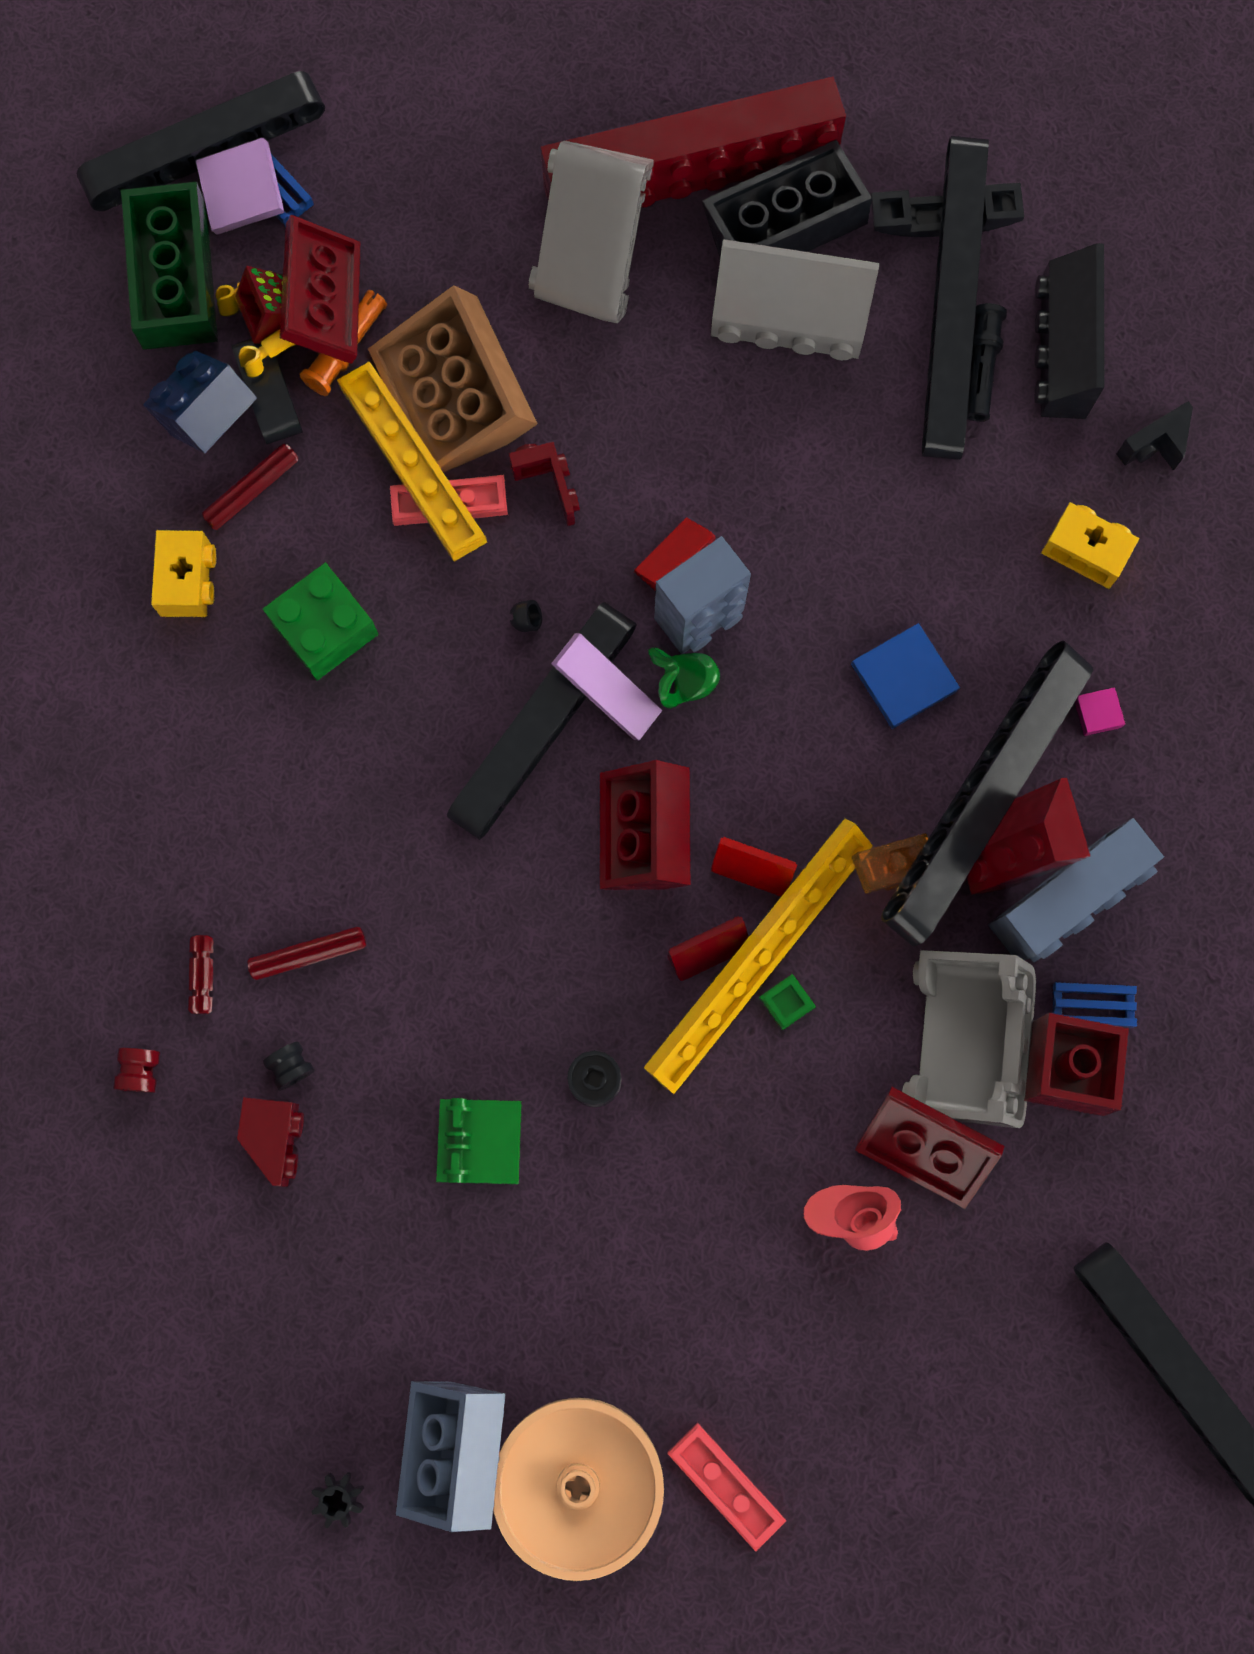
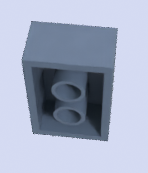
(702, 596)
(450, 1456)

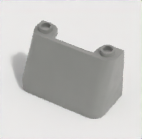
(590, 229)
(975, 1036)

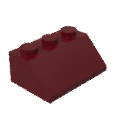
(645, 827)
(1032, 839)

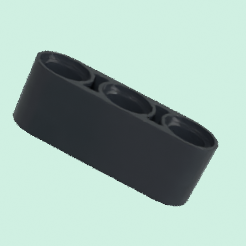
(273, 402)

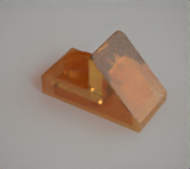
(887, 864)

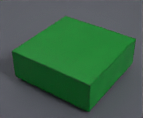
(787, 1002)

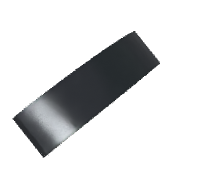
(921, 216)

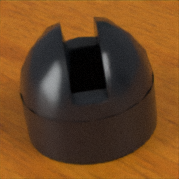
(526, 616)

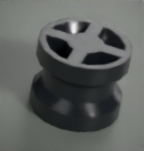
(288, 1065)

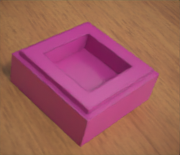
(1099, 711)

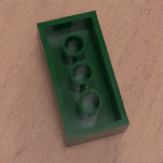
(169, 265)

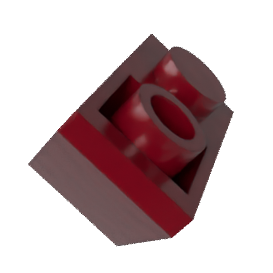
(268, 1136)

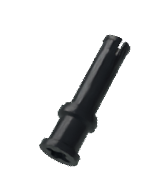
(985, 347)

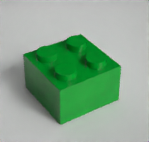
(321, 621)

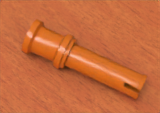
(326, 368)

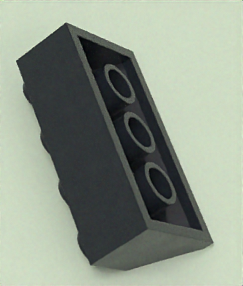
(793, 203)
(1071, 334)

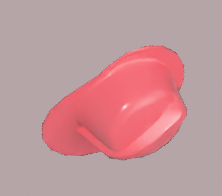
(855, 1213)

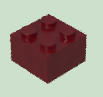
(1076, 1064)

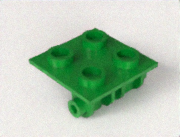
(479, 1141)

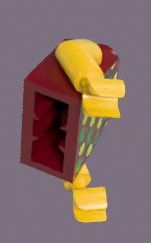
(260, 304)

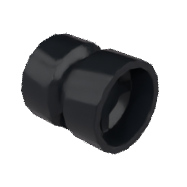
(594, 1078)

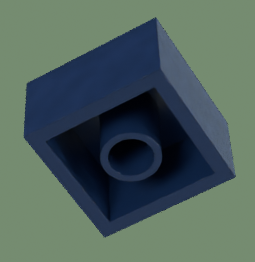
(199, 400)

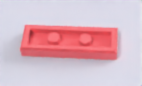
(480, 495)
(726, 1486)

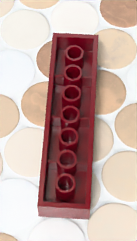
(725, 139)

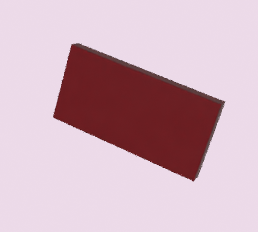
(320, 290)

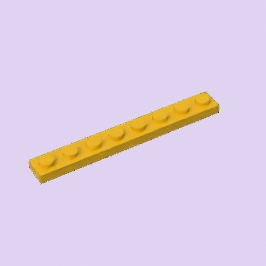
(757, 957)

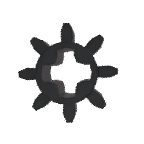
(326, 1503)

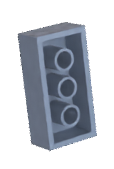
(1071, 894)

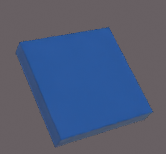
(905, 676)

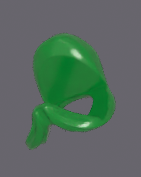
(692, 673)

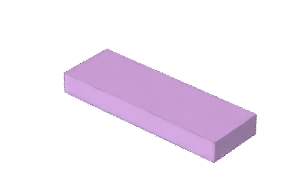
(606, 686)

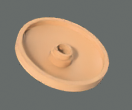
(578, 1489)

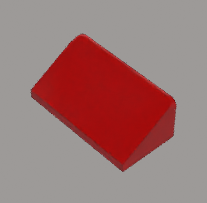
(675, 549)
(753, 866)

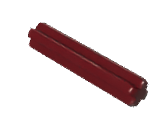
(250, 486)
(306, 953)

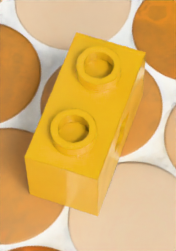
(173, 556)
(1099, 562)

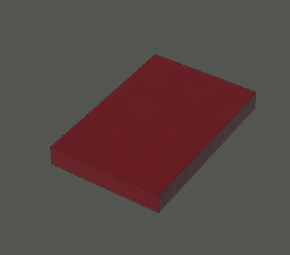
(929, 1147)

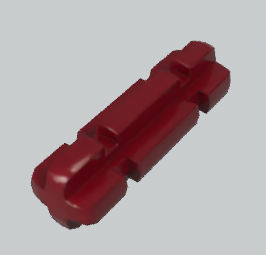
(200, 974)

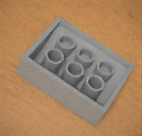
(792, 299)

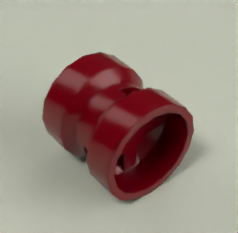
(136, 1070)

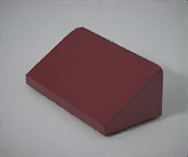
(708, 948)

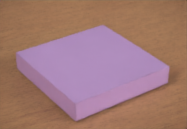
(239, 186)

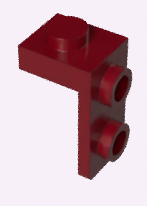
(536, 460)

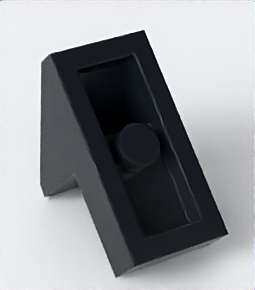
(1164, 435)

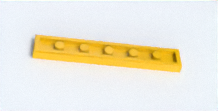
(412, 461)

